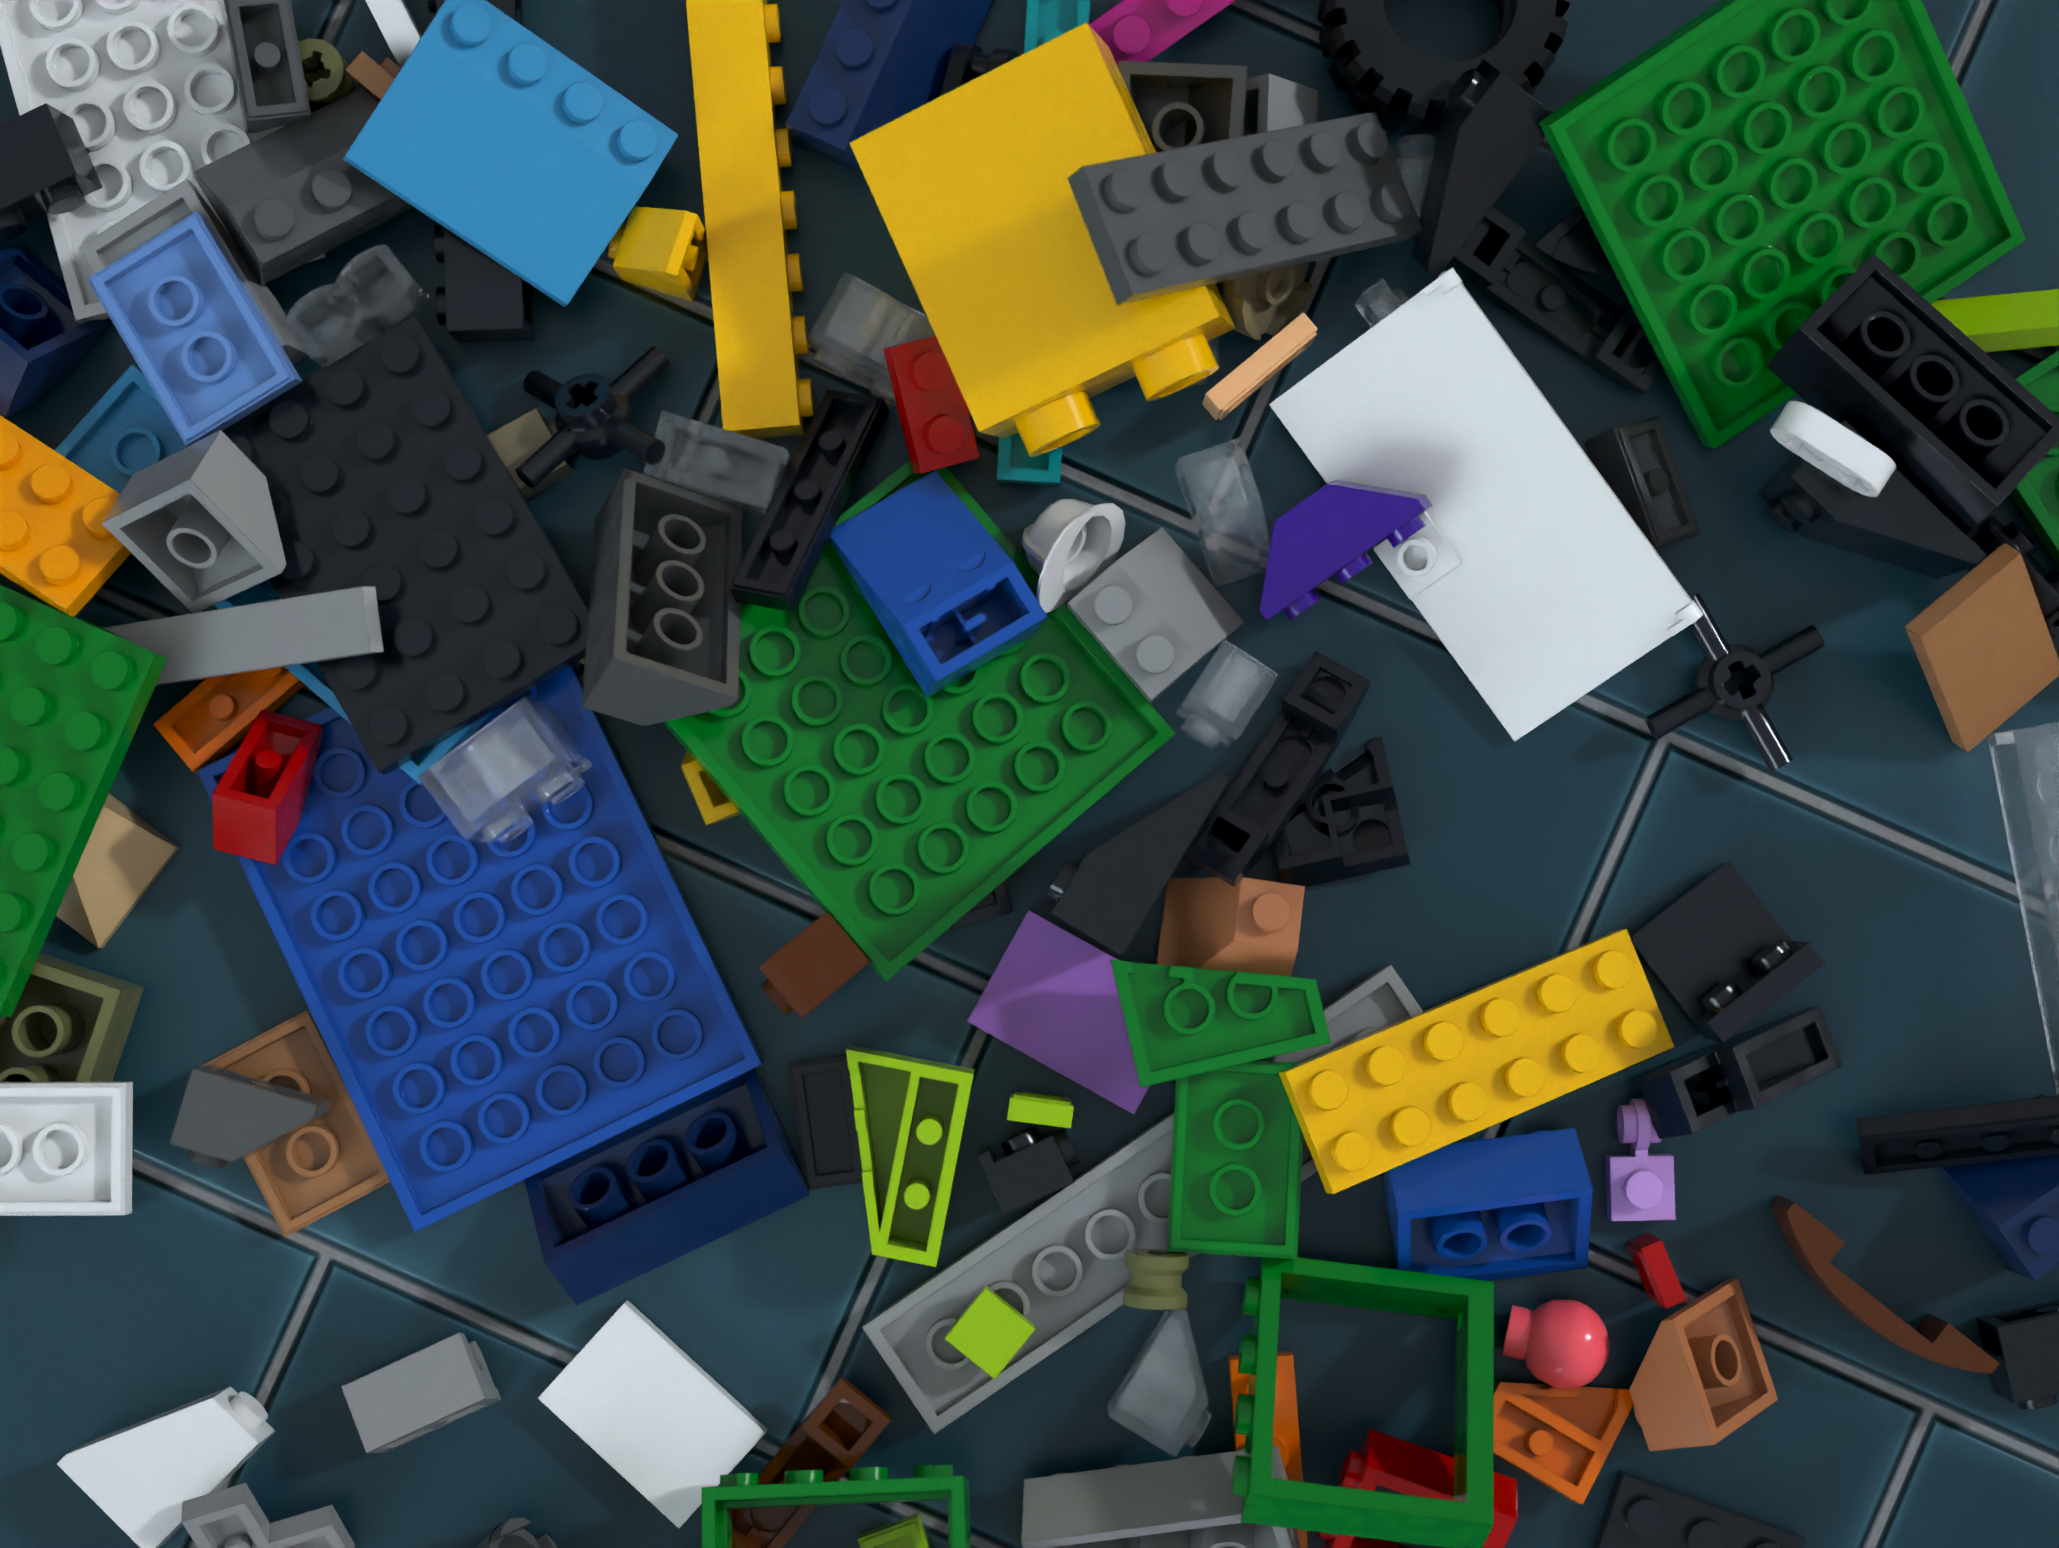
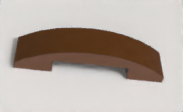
(1816, 1247)
(826, 1440)

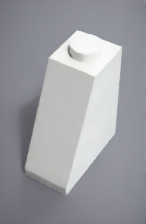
(175, 1456)

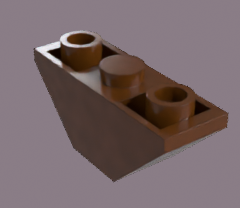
(812, 967)

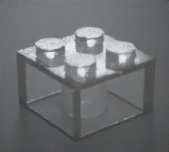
(507, 773)

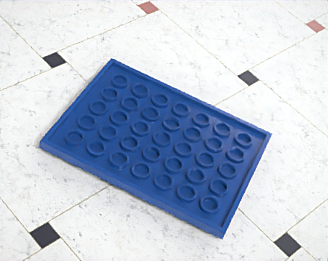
(494, 991)

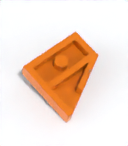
(1557, 1432)

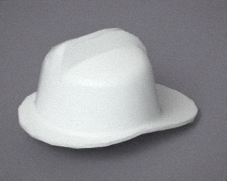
(1071, 547)

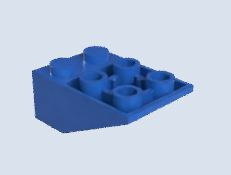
(937, 582)

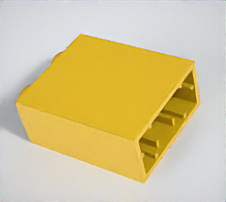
(1005, 256)

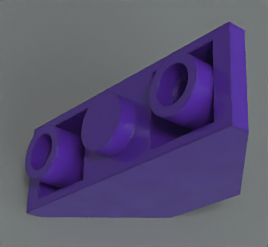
(1330, 538)

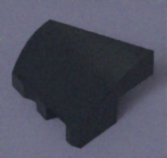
(1344, 825)

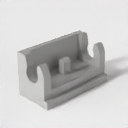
(420, 1393)

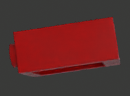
(1418, 1473)

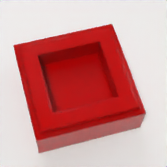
(1656, 1270)

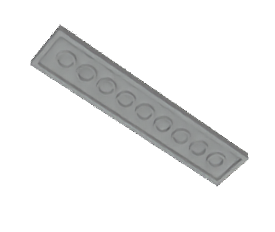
(1068, 1252)

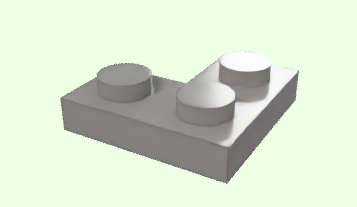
(236, 1521)

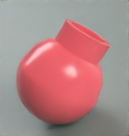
(1559, 1342)

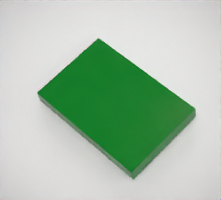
(1235, 1164)

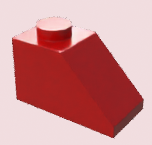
(265, 787)

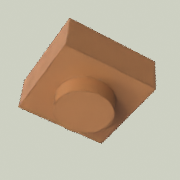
(372, 76)

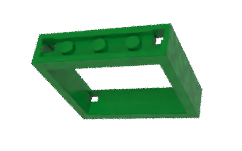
(808, 1489)
(1358, 1511)

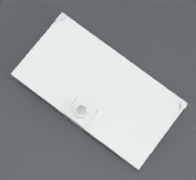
(1525, 545)

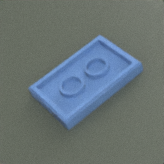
(194, 329)

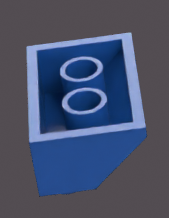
(1492, 1207)

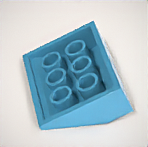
(511, 146)

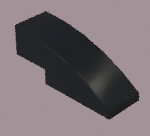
(1739, 1073)

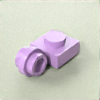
(1639, 1183)

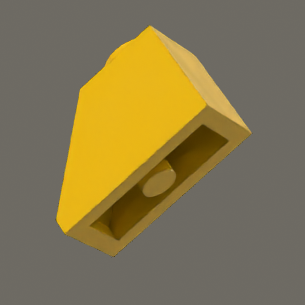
(661, 250)

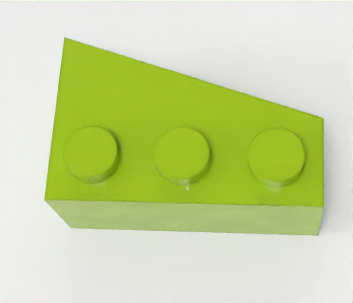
(909, 1147)

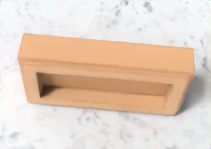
(1260, 367)

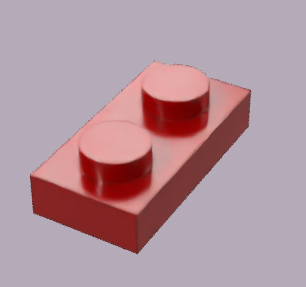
(930, 406)

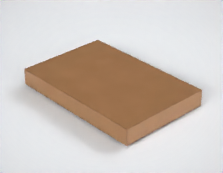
(1984, 647)
(324, 1161)

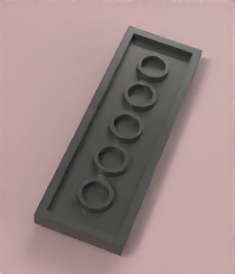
(1243, 206)

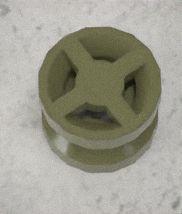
(331, 80)
(1155, 1279)

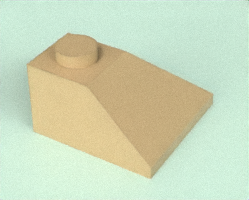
(113, 872)

